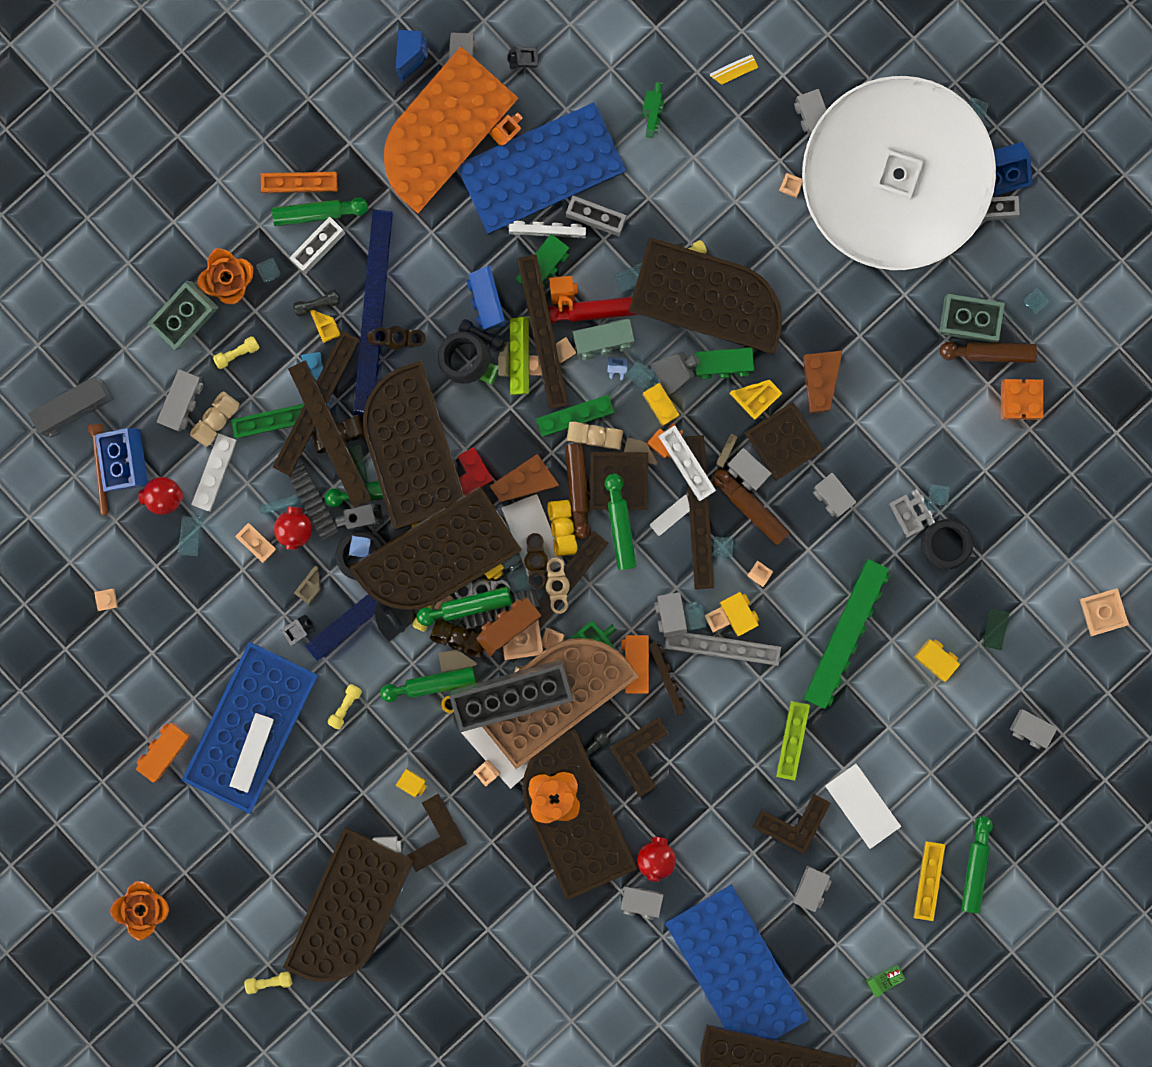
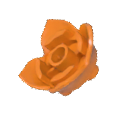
(220, 263)
(543, 786)
(125, 910)

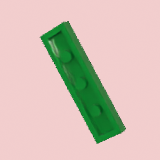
(579, 413)
(266, 421)

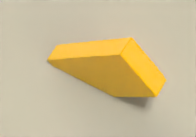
(326, 326)

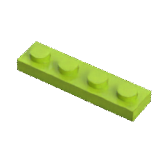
(519, 356)
(792, 740)

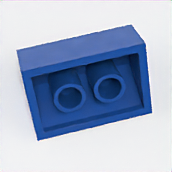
(410, 52)
(1012, 168)
(486, 299)
(121, 459)

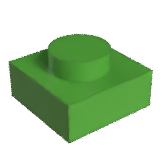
(490, 375)

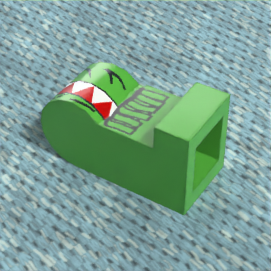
(885, 980)

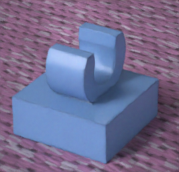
(617, 365)

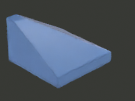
(360, 546)

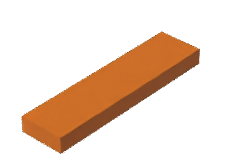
(299, 182)

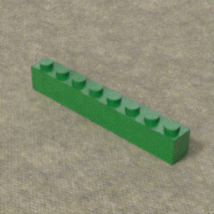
(846, 634)

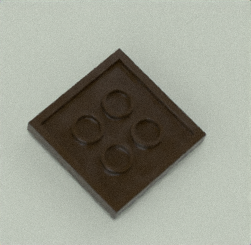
(784, 441)
(632, 469)

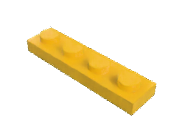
(929, 881)

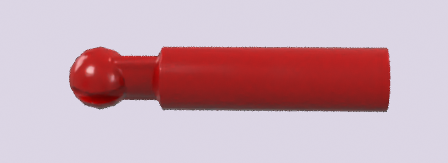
(592, 310)

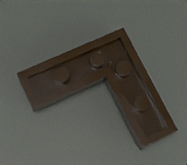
(626, 751)
(801, 835)
(449, 839)

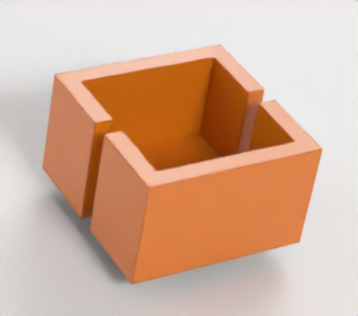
(1021, 398)

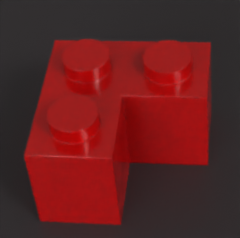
(476, 471)

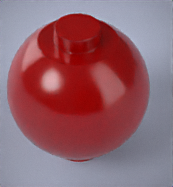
(161, 495)
(293, 528)
(656, 859)

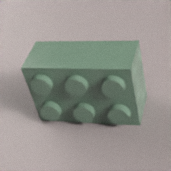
(183, 315)
(971, 318)
(603, 339)

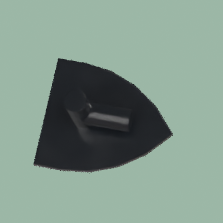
(392, 620)

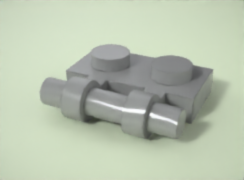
(906, 515)

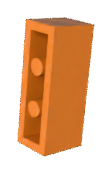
(637, 655)
(162, 751)

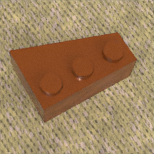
(820, 379)
(524, 480)
(508, 625)

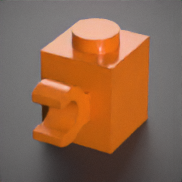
(506, 129)
(563, 291)
(656, 444)

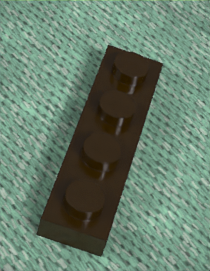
(671, 686)

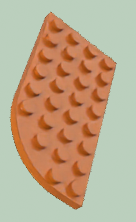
(443, 128)

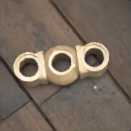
(214, 419)
(594, 435)
(557, 576)

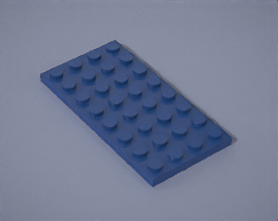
(541, 168)
(259, 685)
(736, 967)

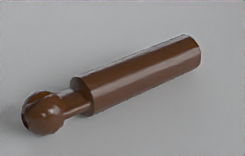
(990, 352)
(578, 489)
(750, 507)

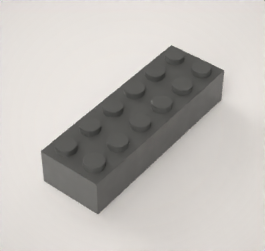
(511, 695)

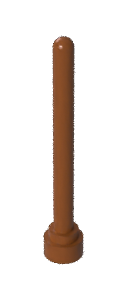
(94, 430)

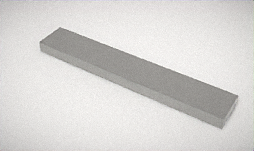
(724, 648)

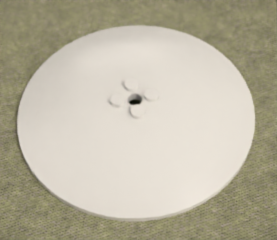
(907, 127)

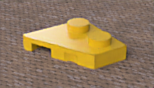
(756, 397)

